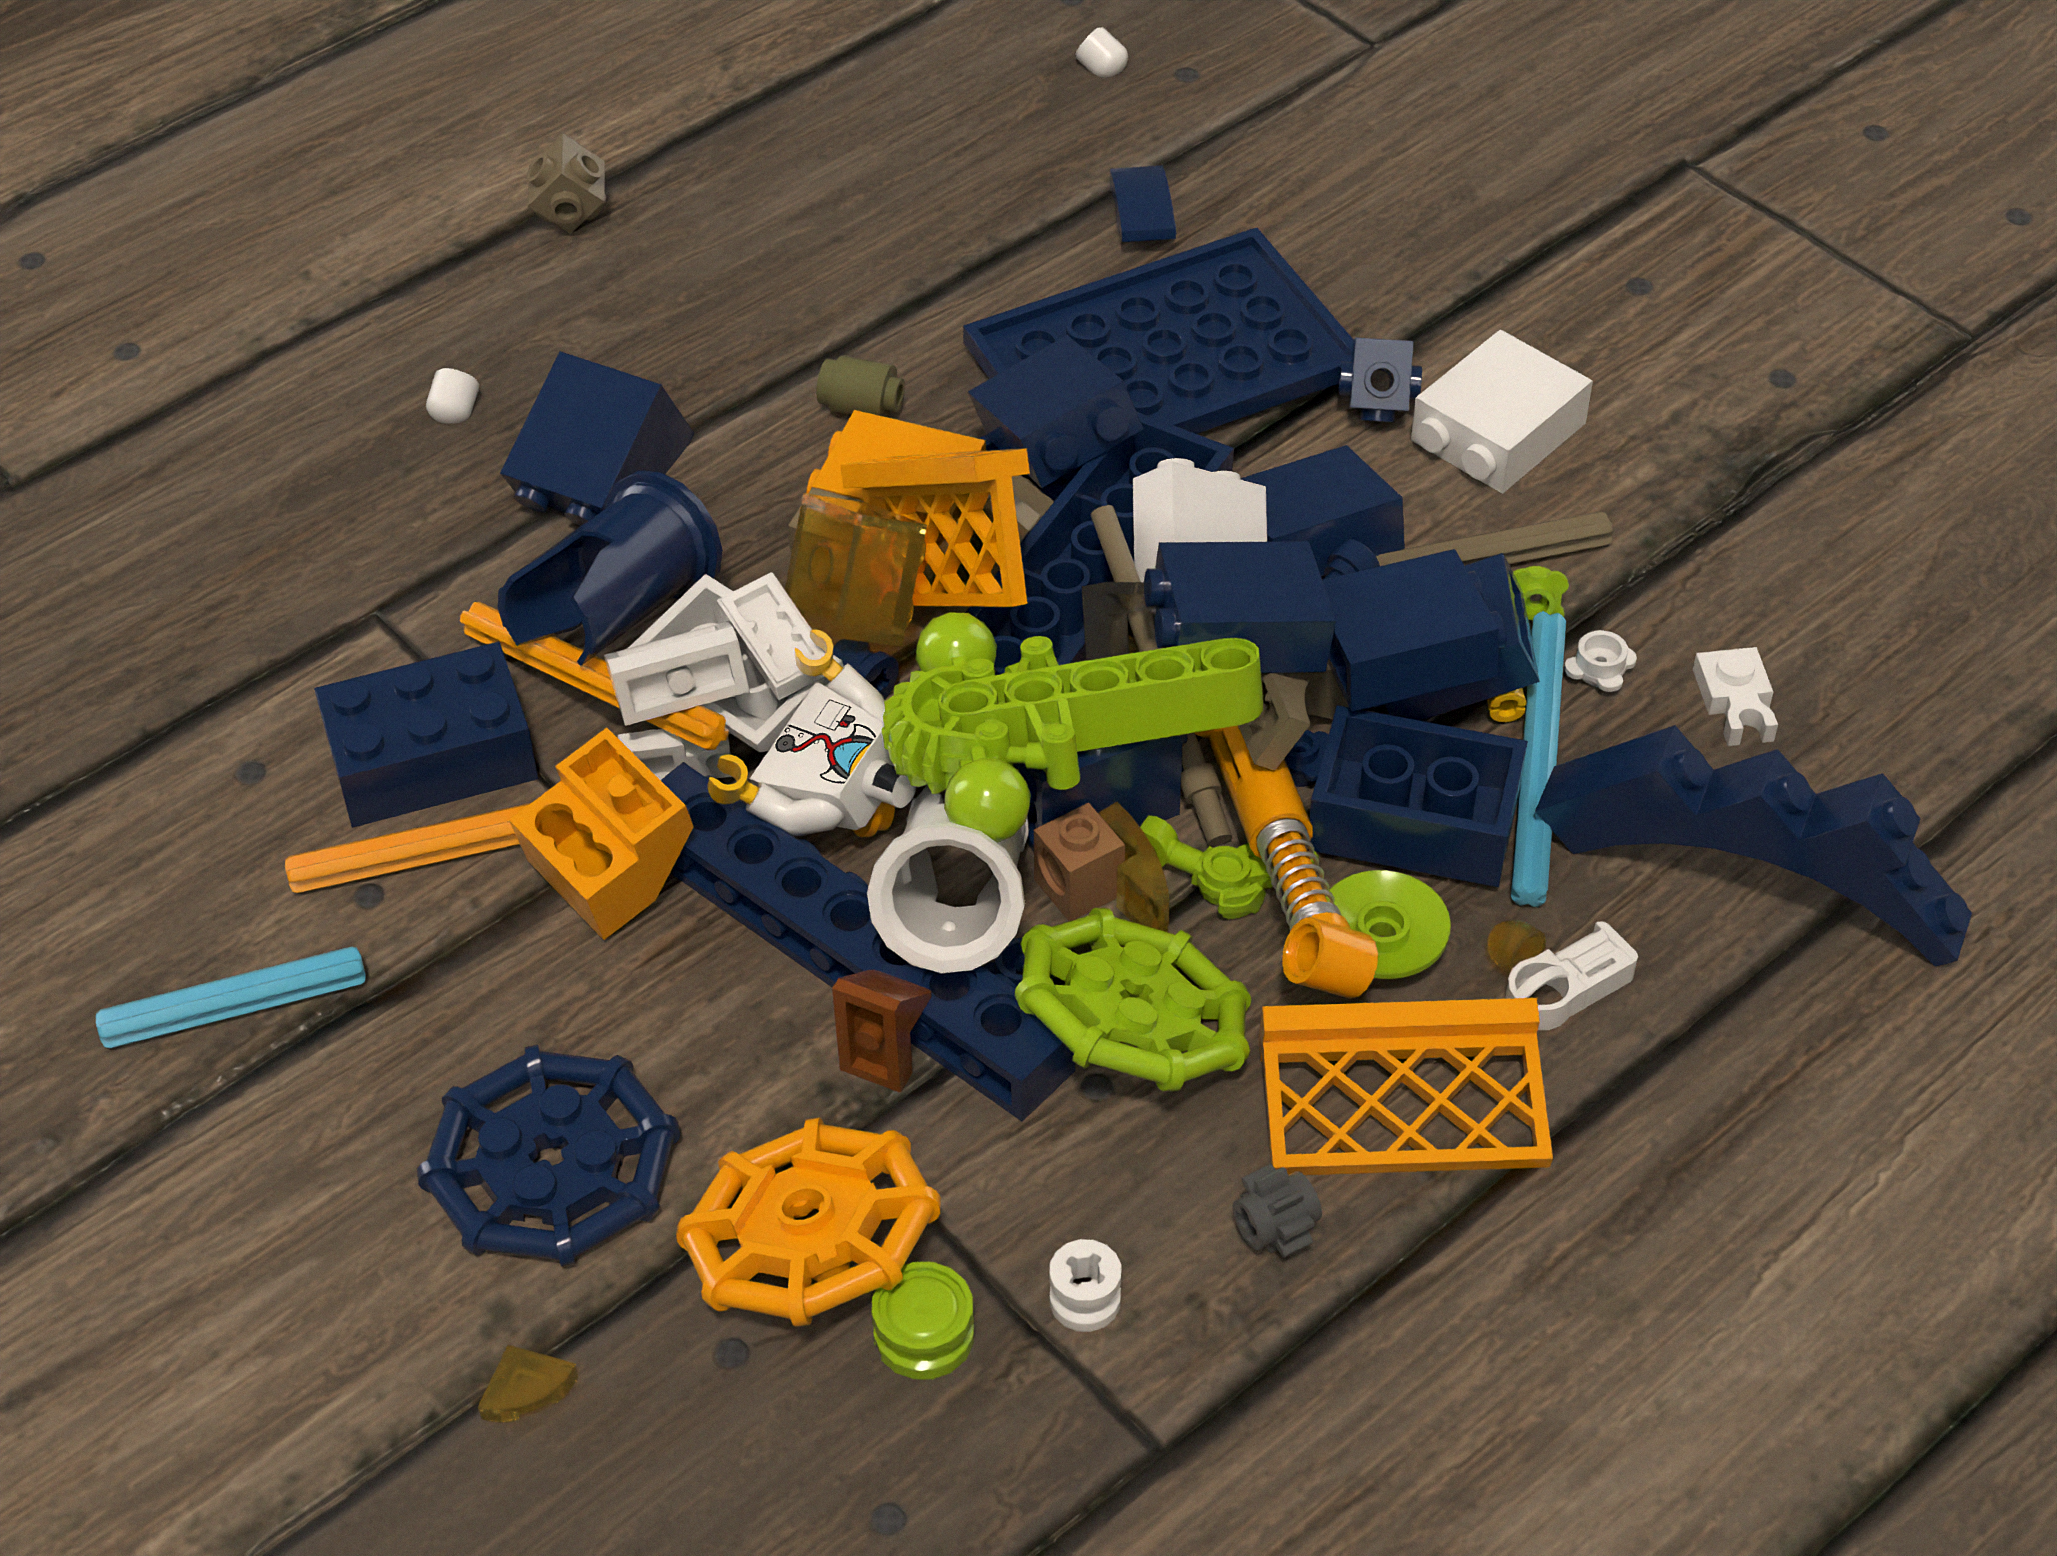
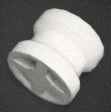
(1091, 1303)

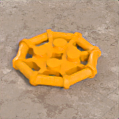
(829, 1175)

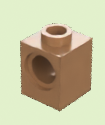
(1077, 861)

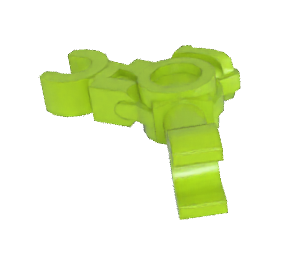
(1224, 874)

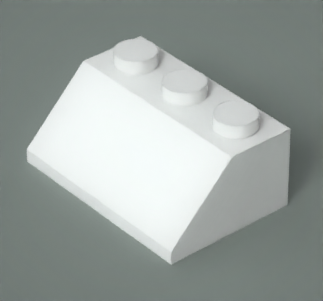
(751, 716)

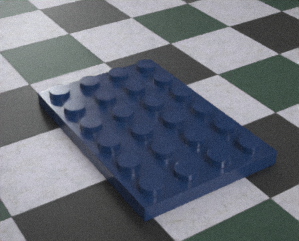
(1187, 334)

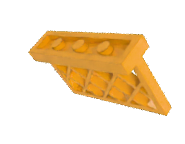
(968, 481)
(1412, 1033)

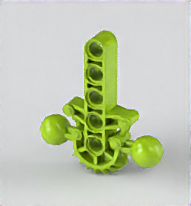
(968, 727)

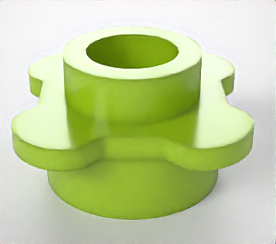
(1546, 583)

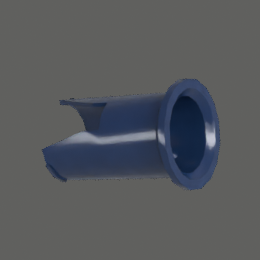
(616, 566)

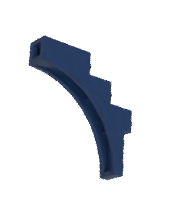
(1765, 810)

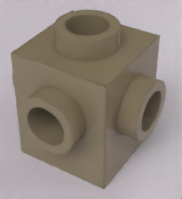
(566, 184)

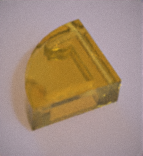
(524, 1384)

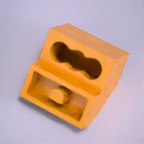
(604, 833)

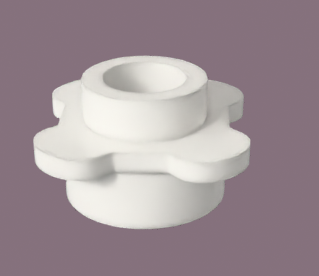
(1601, 660)

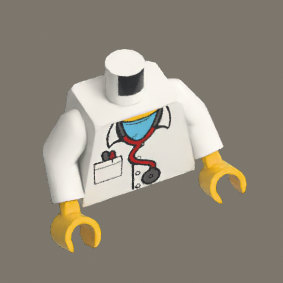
(826, 761)

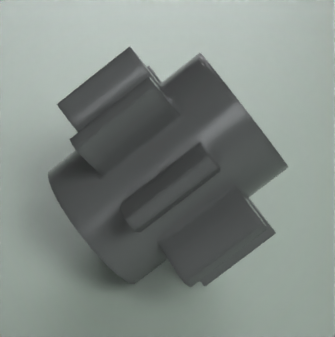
(1277, 1210)

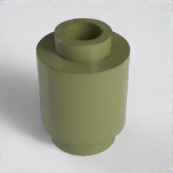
(860, 386)

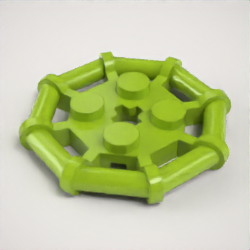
(1134, 999)

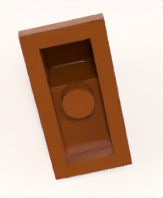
(875, 1025)

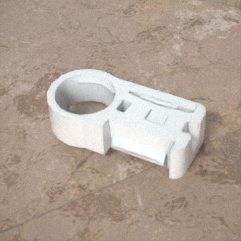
(1578, 972)

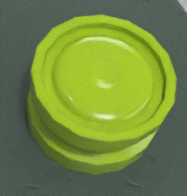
(924, 1321)

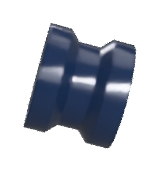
(877, 668)

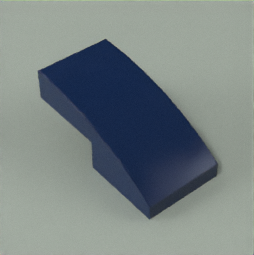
(1142, 203)

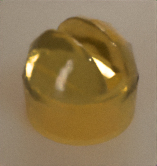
(1514, 942)

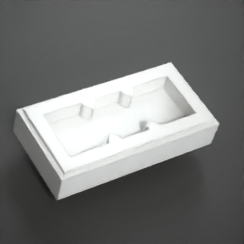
(769, 631)

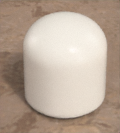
(1102, 54)
(452, 396)

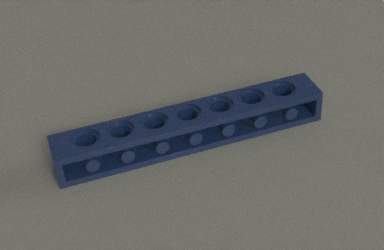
(825, 925)

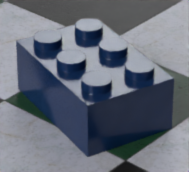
(426, 734)
(1417, 795)

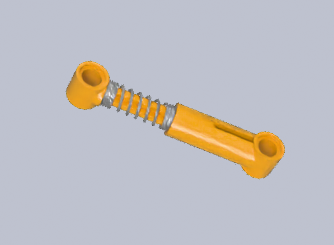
(1321, 945)

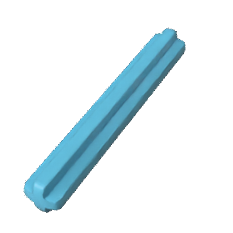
(230, 997)

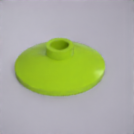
(1402, 911)

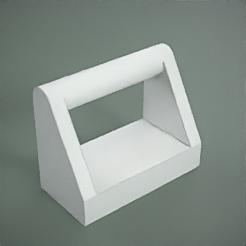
(677, 673)

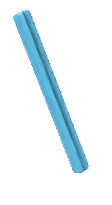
(1541, 731)

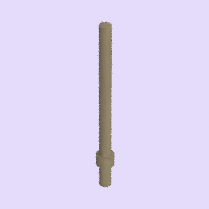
(1199, 779)

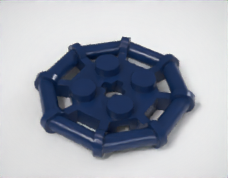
(540, 1121)

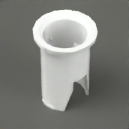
(905, 893)

